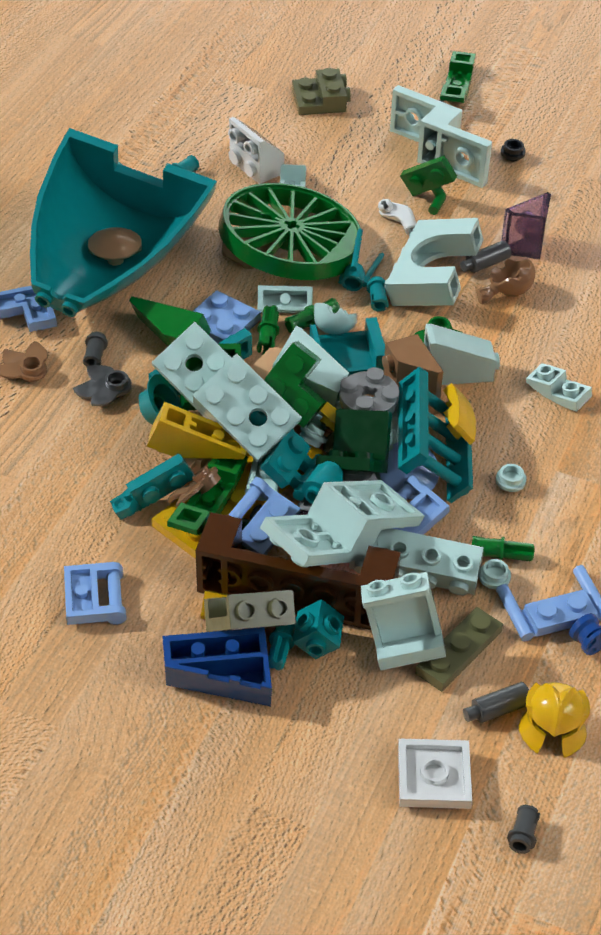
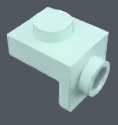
(293, 174)

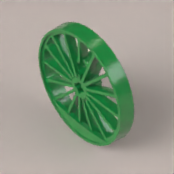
(328, 240)

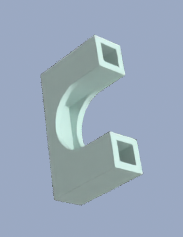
(432, 239)

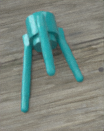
(354, 274)

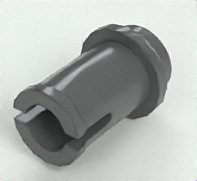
(95, 343)
(522, 837)

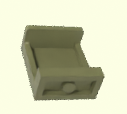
(250, 611)

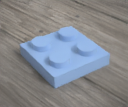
(227, 315)

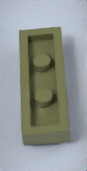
(461, 648)

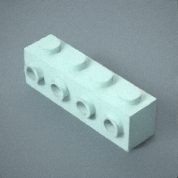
(447, 562)

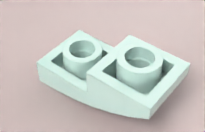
(553, 384)

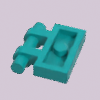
(286, 459)

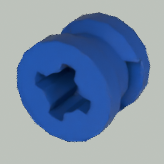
(588, 633)

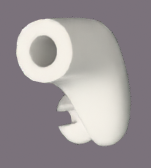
(399, 213)

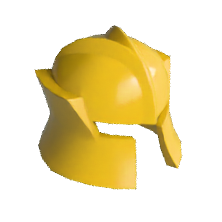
(558, 711)

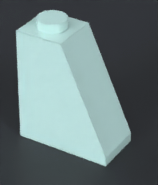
(461, 355)
(327, 376)

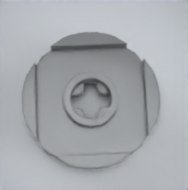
(373, 382)

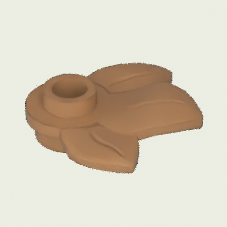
(26, 365)
(202, 482)

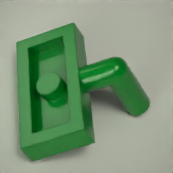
(428, 177)

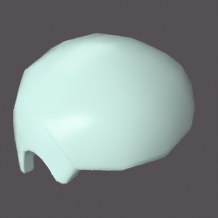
(331, 322)

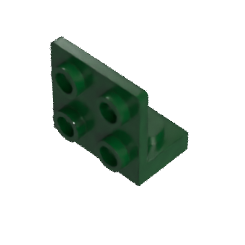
(360, 440)

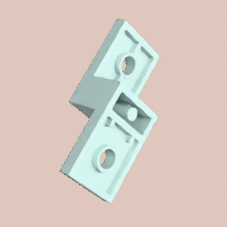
(440, 134)
(226, 391)
(341, 523)

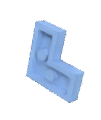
(22, 301)

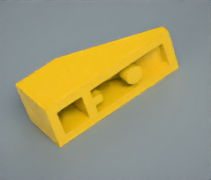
(191, 435)

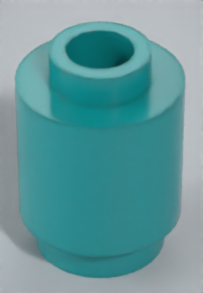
(324, 472)

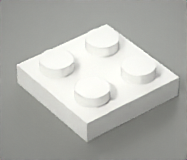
(434, 773)

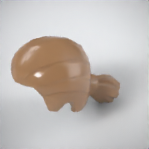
(511, 280)

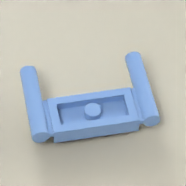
(555, 612)

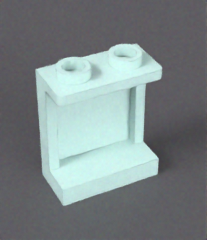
(403, 620)

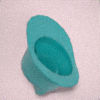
(157, 393)

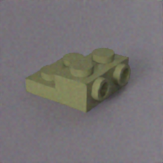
(323, 93)

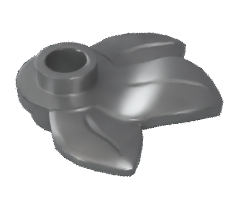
(104, 385)

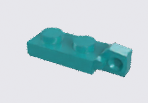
(152, 486)

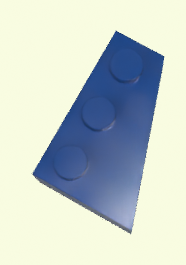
(220, 664)

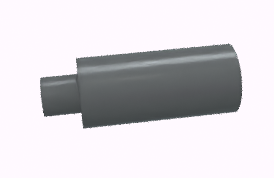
(487, 257)
(497, 703)

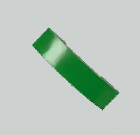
(458, 77)
(194, 515)

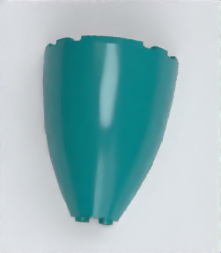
(93, 192)

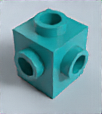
(318, 629)

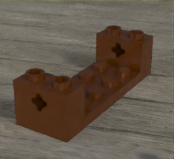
(230, 570)

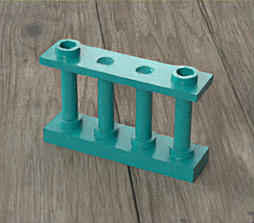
(415, 437)

